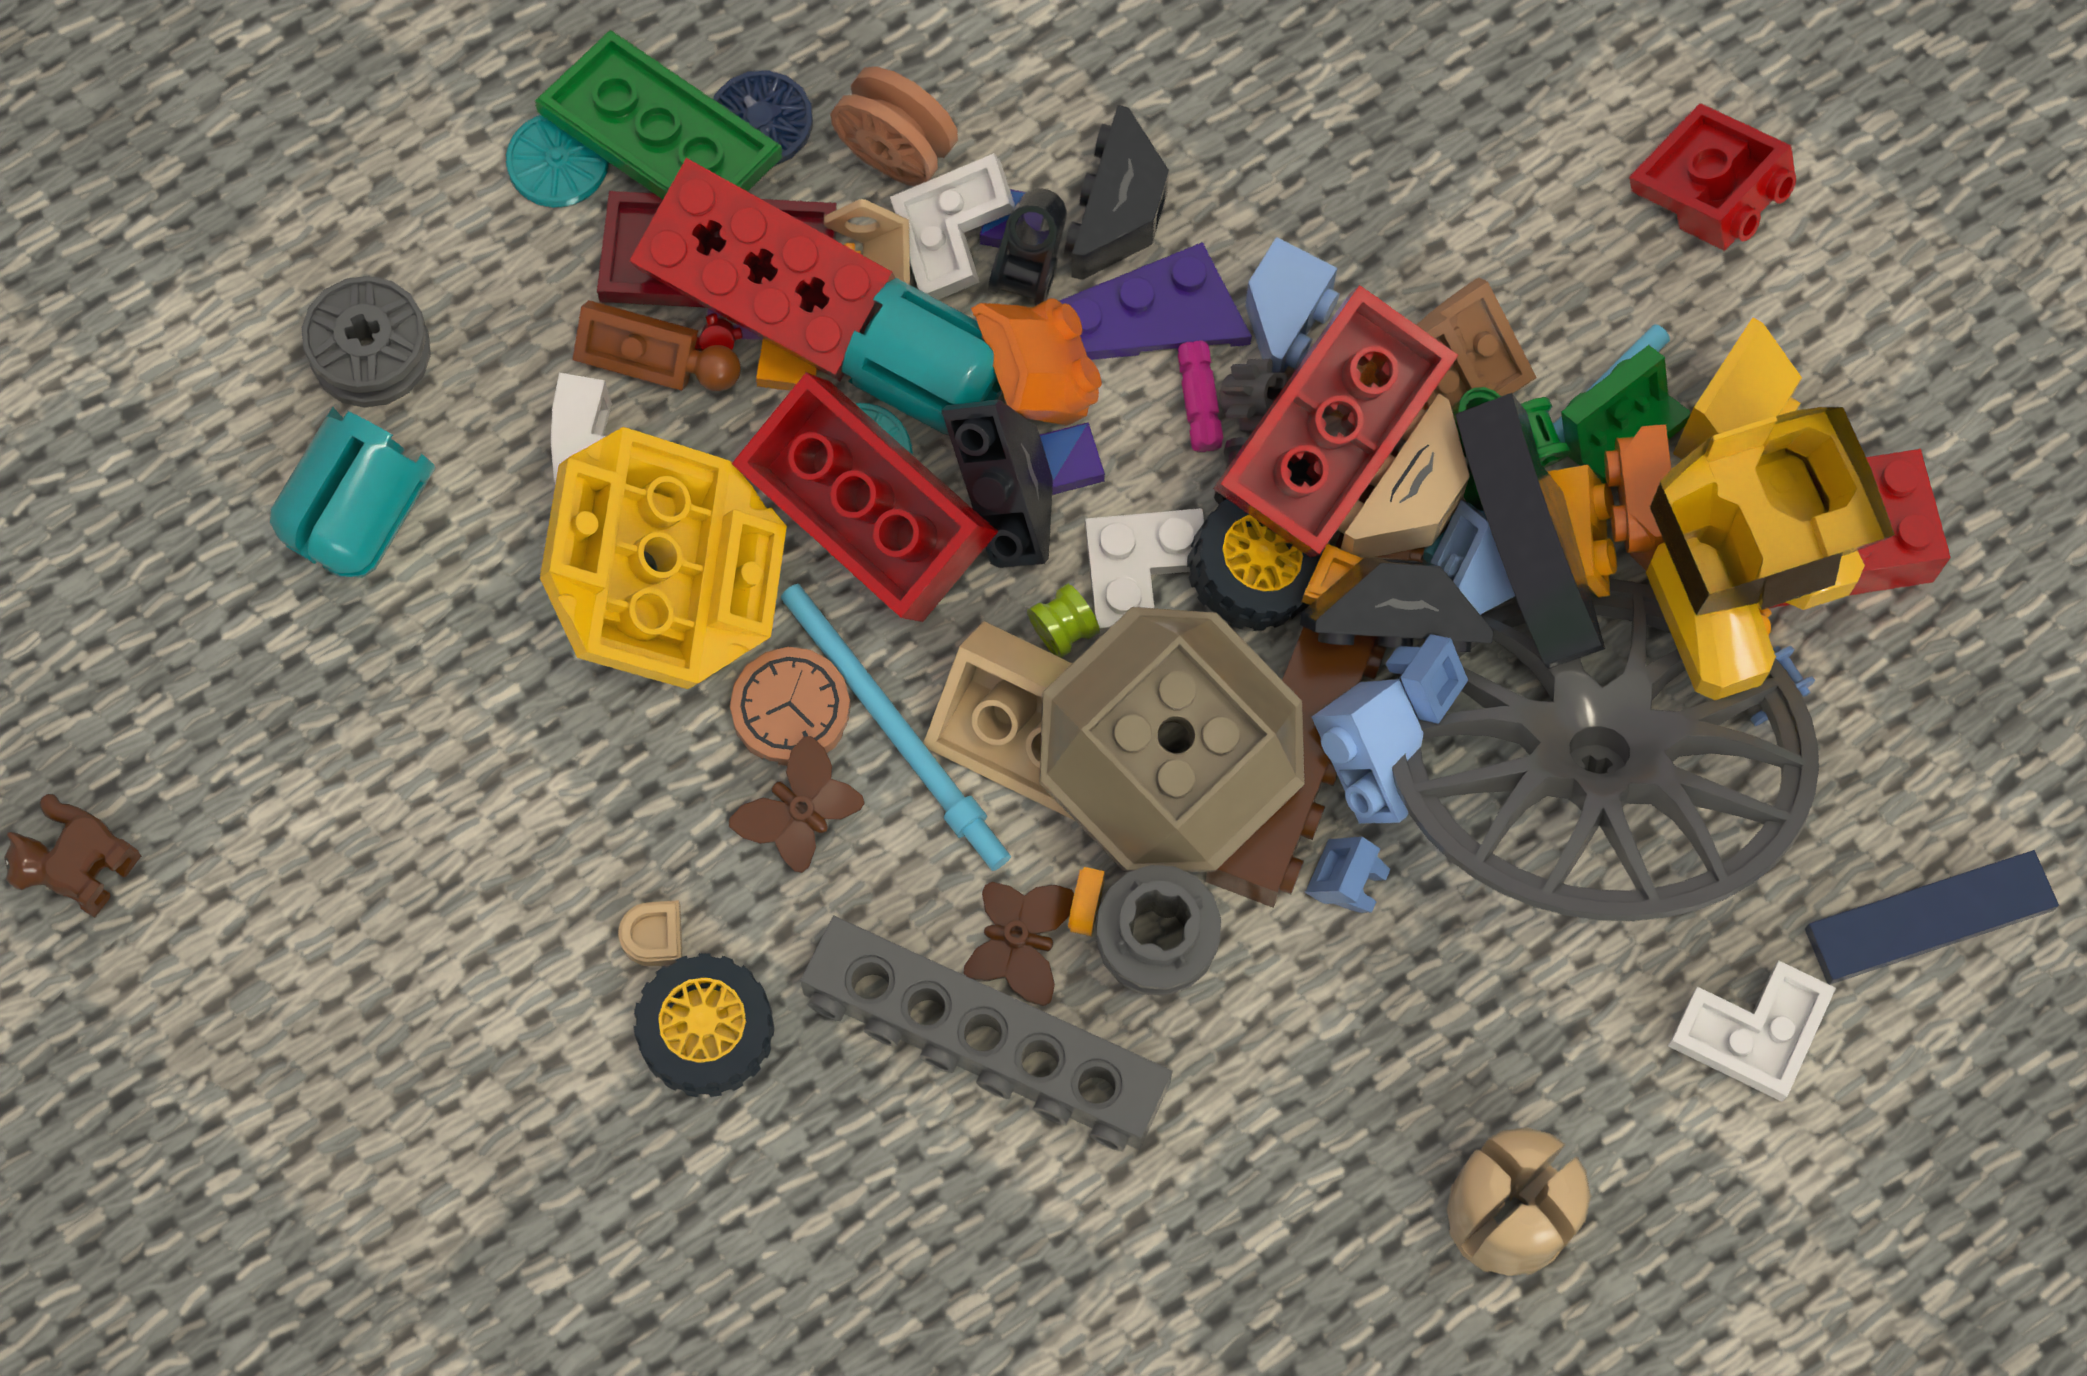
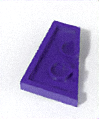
(1159, 308)

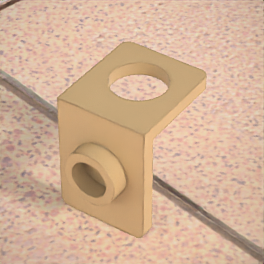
(882, 241)

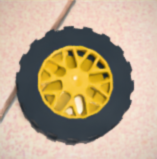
(1247, 570)
(704, 1025)

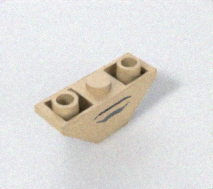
(1413, 490)

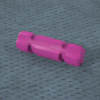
(1200, 396)

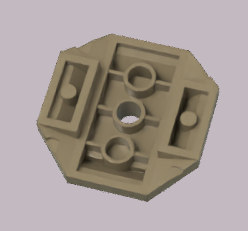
(1132, 793)

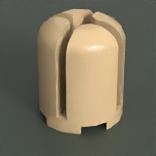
(1519, 1167)

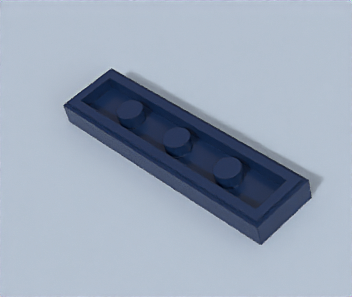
(1931, 917)

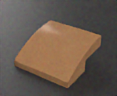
(1480, 334)

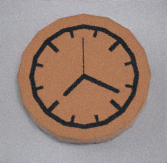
(787, 698)

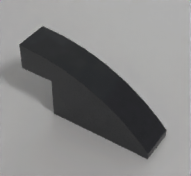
(1531, 530)

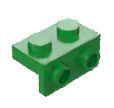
(1618, 407)

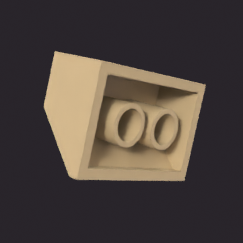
(994, 710)

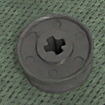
(371, 372)

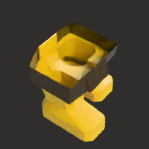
(1756, 525)

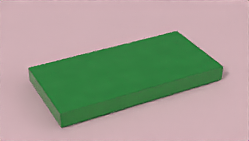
(652, 119)

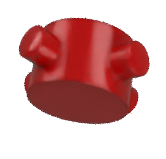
(718, 332)

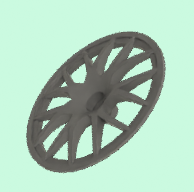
(1611, 752)

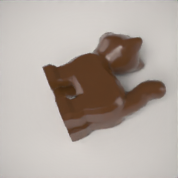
(76, 859)

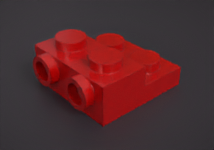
(1716, 176)

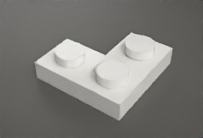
(941, 215)
(1130, 550)
(1760, 1046)

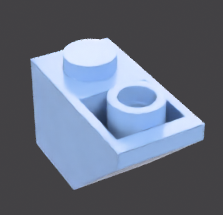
(1286, 299)
(1364, 739)

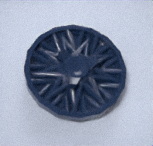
(772, 106)

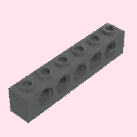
(851, 953)

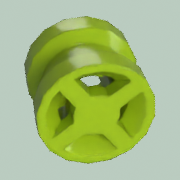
(1063, 620)

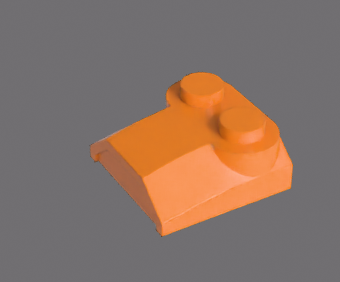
(1040, 359)
(1637, 470)

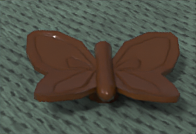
(803, 809)
(1014, 937)

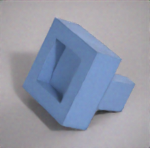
(1429, 676)
(1344, 871)

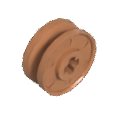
(894, 125)

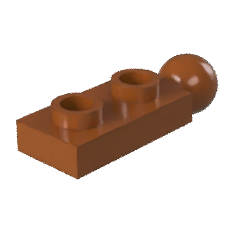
(650, 349)

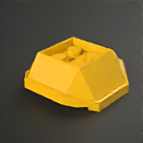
(711, 548)

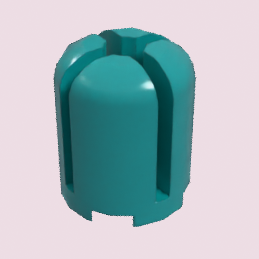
(921, 356)
(348, 496)

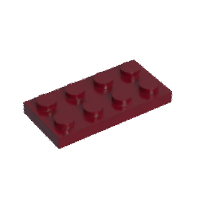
(625, 224)

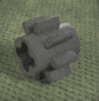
(1250, 391)

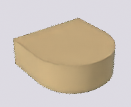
(652, 933)

